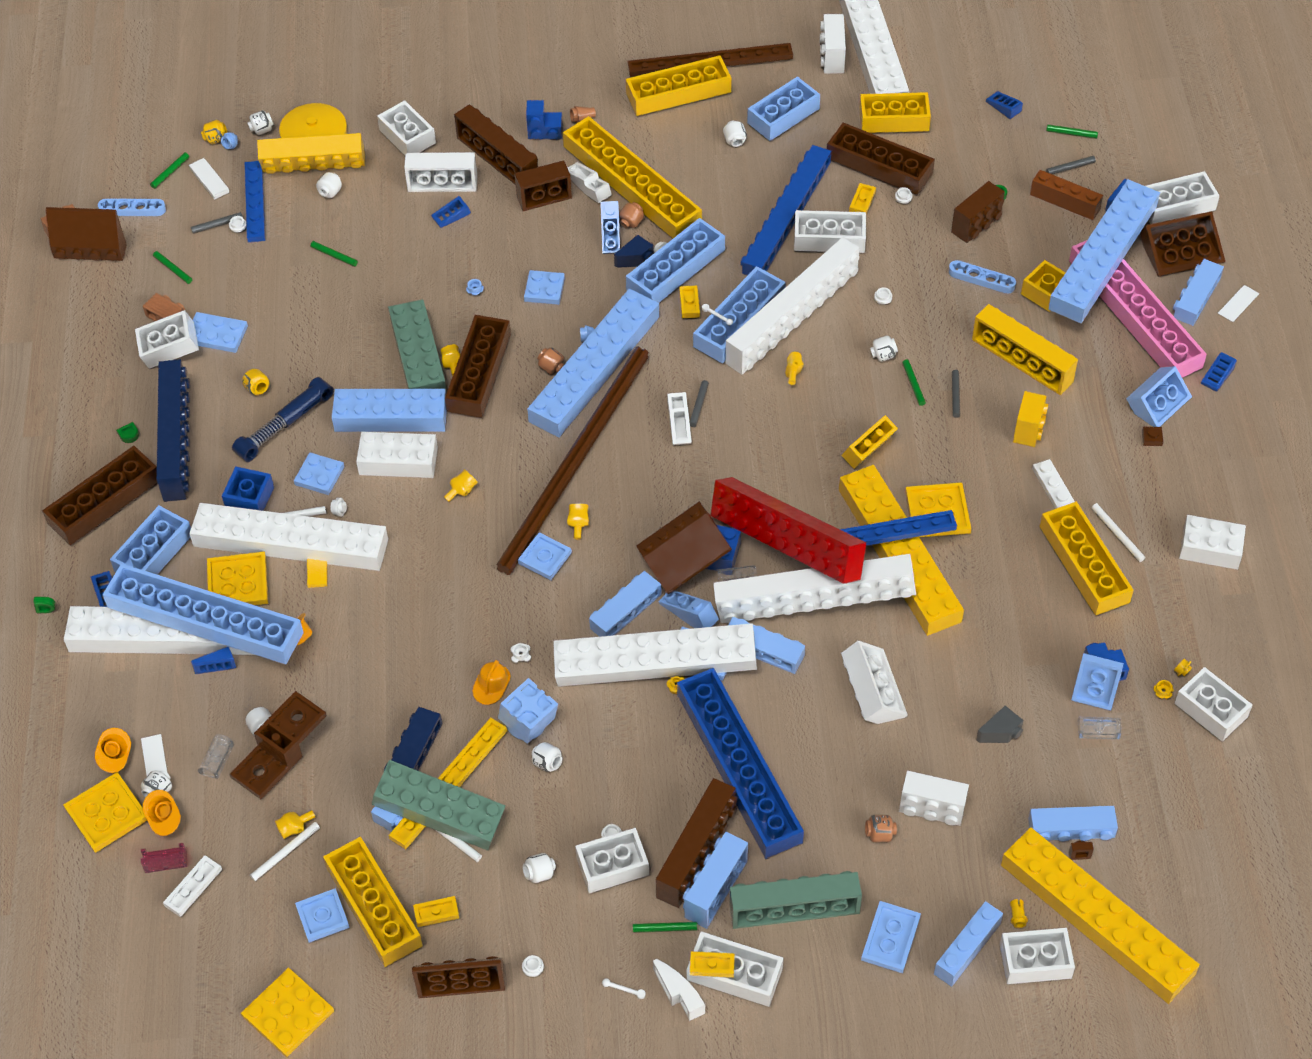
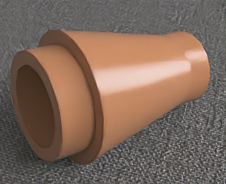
(579, 113)

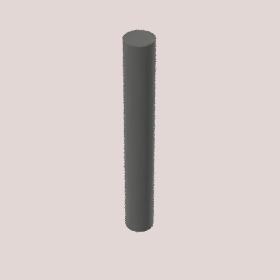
(1074, 164)
(214, 223)
(955, 394)
(698, 404)

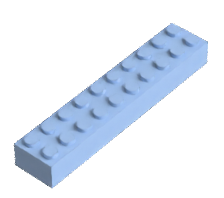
(1103, 251)
(593, 363)
(203, 613)

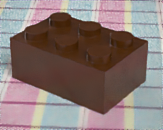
(543, 185)
(977, 212)

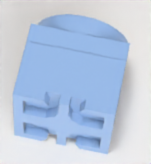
(527, 711)

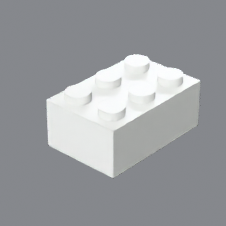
(833, 44)
(406, 129)
(166, 339)
(1212, 542)
(1213, 704)
(933, 798)
(612, 860)
(1037, 956)

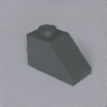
(1001, 727)

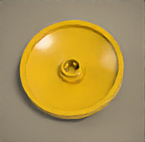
(313, 120)

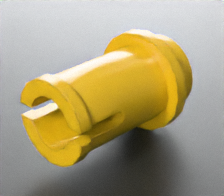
(1018, 914)

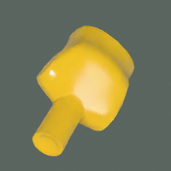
(450, 356)
(794, 366)
(461, 485)
(578, 518)
(292, 823)

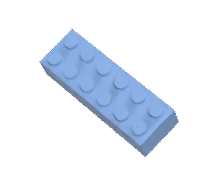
(676, 261)
(739, 306)
(389, 410)

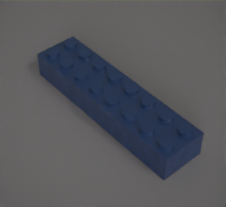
(172, 430)

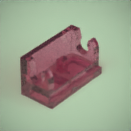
(164, 859)

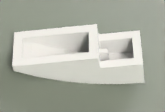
(589, 182)
(679, 418)
(679, 990)

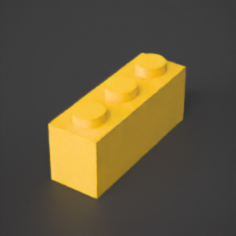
(869, 442)

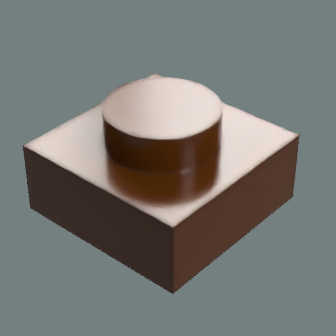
(1152, 436)
(1081, 850)

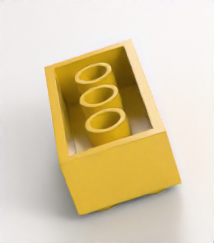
(895, 112)

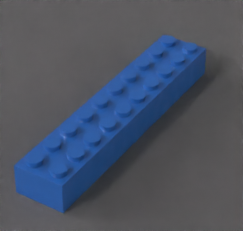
(740, 763)

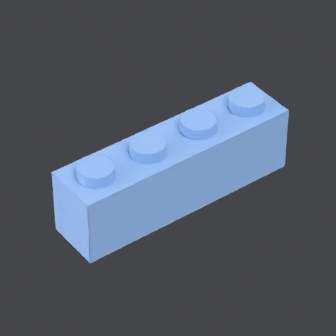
(1198, 291)
(625, 605)
(775, 648)
(1074, 823)
(968, 943)

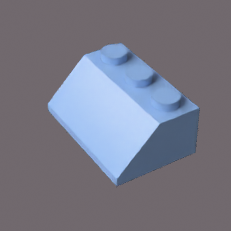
(1159, 396)

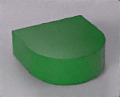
(128, 433)
(44, 604)

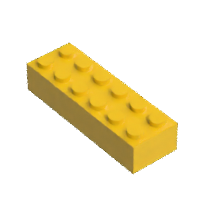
(678, 85)
(311, 153)
(1024, 349)
(1086, 558)
(373, 901)

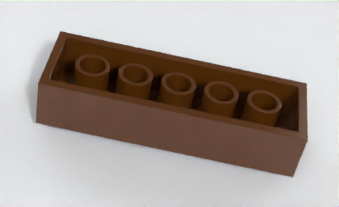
(492, 143)
(880, 158)
(478, 366)
(101, 495)
(696, 842)

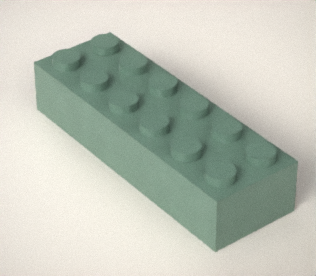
(416, 346)
(438, 805)
(795, 900)

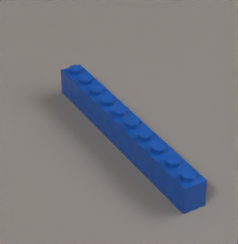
(782, 217)

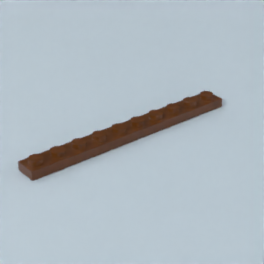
(730, 58)

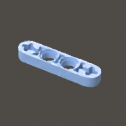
(149, 210)
(983, 273)

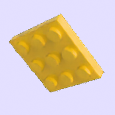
(940, 498)
(239, 577)
(105, 812)
(287, 1012)

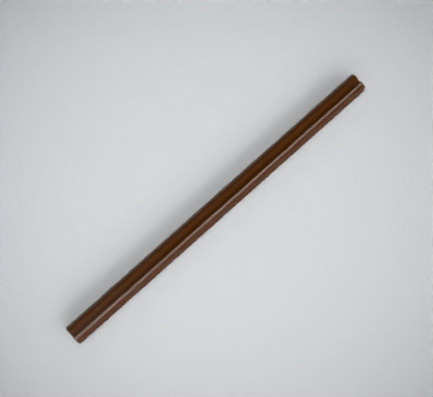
(572, 461)

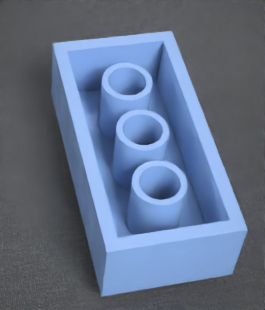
(783, 108)
(153, 542)
(715, 879)

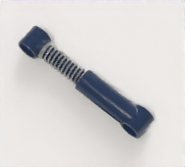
(317, 391)

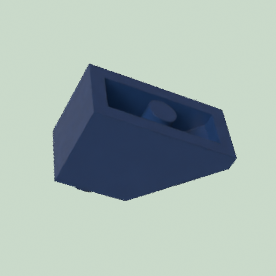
(633, 253)

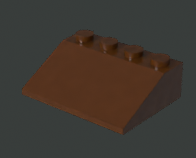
(85, 234)
(1182, 243)
(684, 547)
(459, 977)

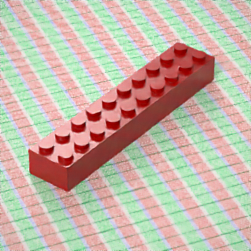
(788, 530)

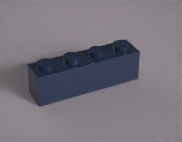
(417, 738)

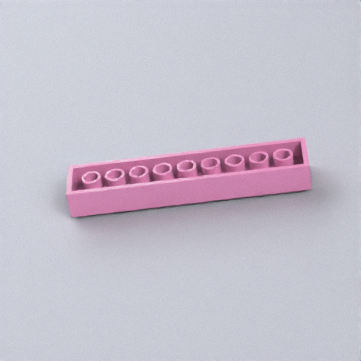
(1149, 320)

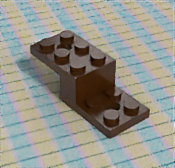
(278, 745)

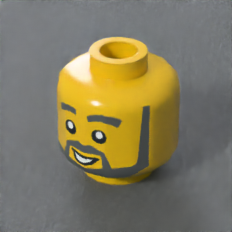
(213, 131)
(255, 382)

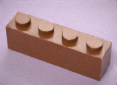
(1066, 194)

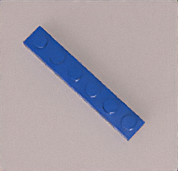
(254, 202)
(904, 528)

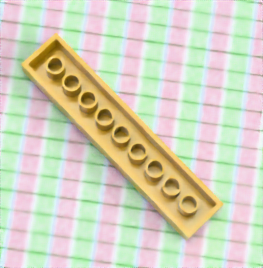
(631, 176)
(872, 503)
(1100, 915)

